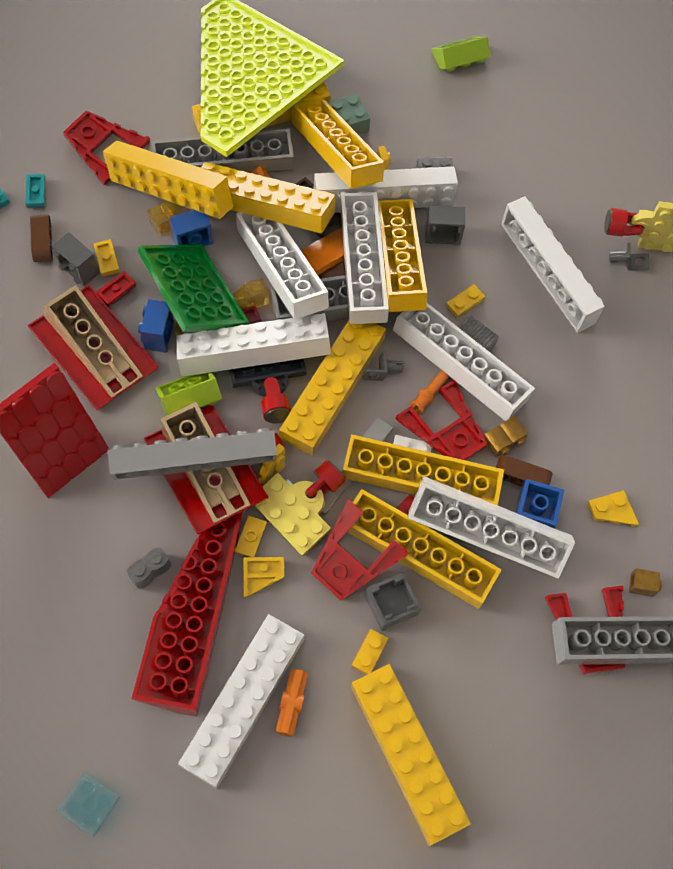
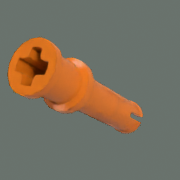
(426, 396)

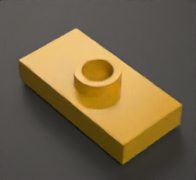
(251, 537)

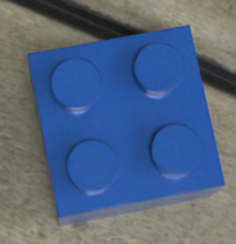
(191, 228)
(156, 326)
(540, 502)

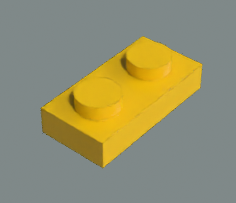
(106, 258)
(465, 301)
(369, 652)

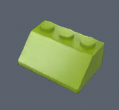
(461, 53)
(187, 390)

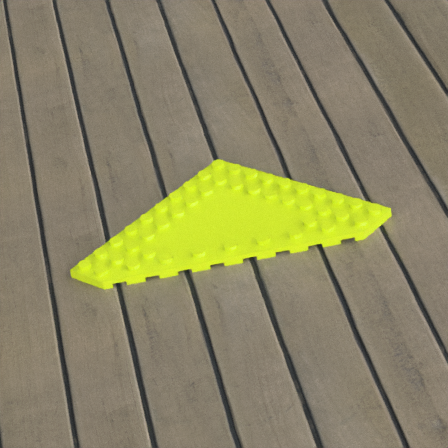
(252, 72)

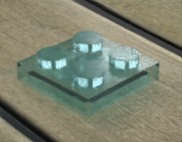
(88, 804)

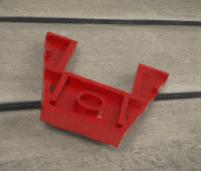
(90, 132)
(459, 439)
(341, 570)
(614, 605)

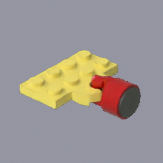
(652, 227)
(297, 507)

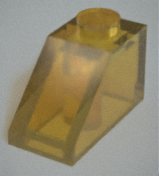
(160, 215)
(252, 294)

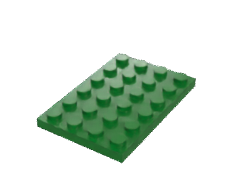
(192, 287)

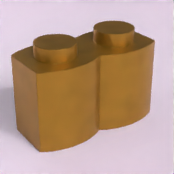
(505, 436)

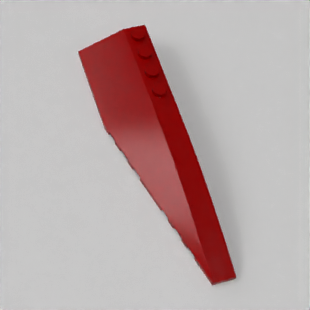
(187, 624)

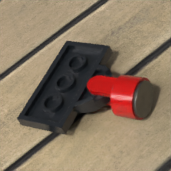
(270, 381)

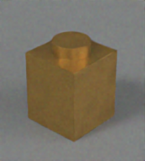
(645, 582)

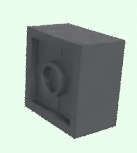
(445, 225)
(75, 259)
(392, 601)

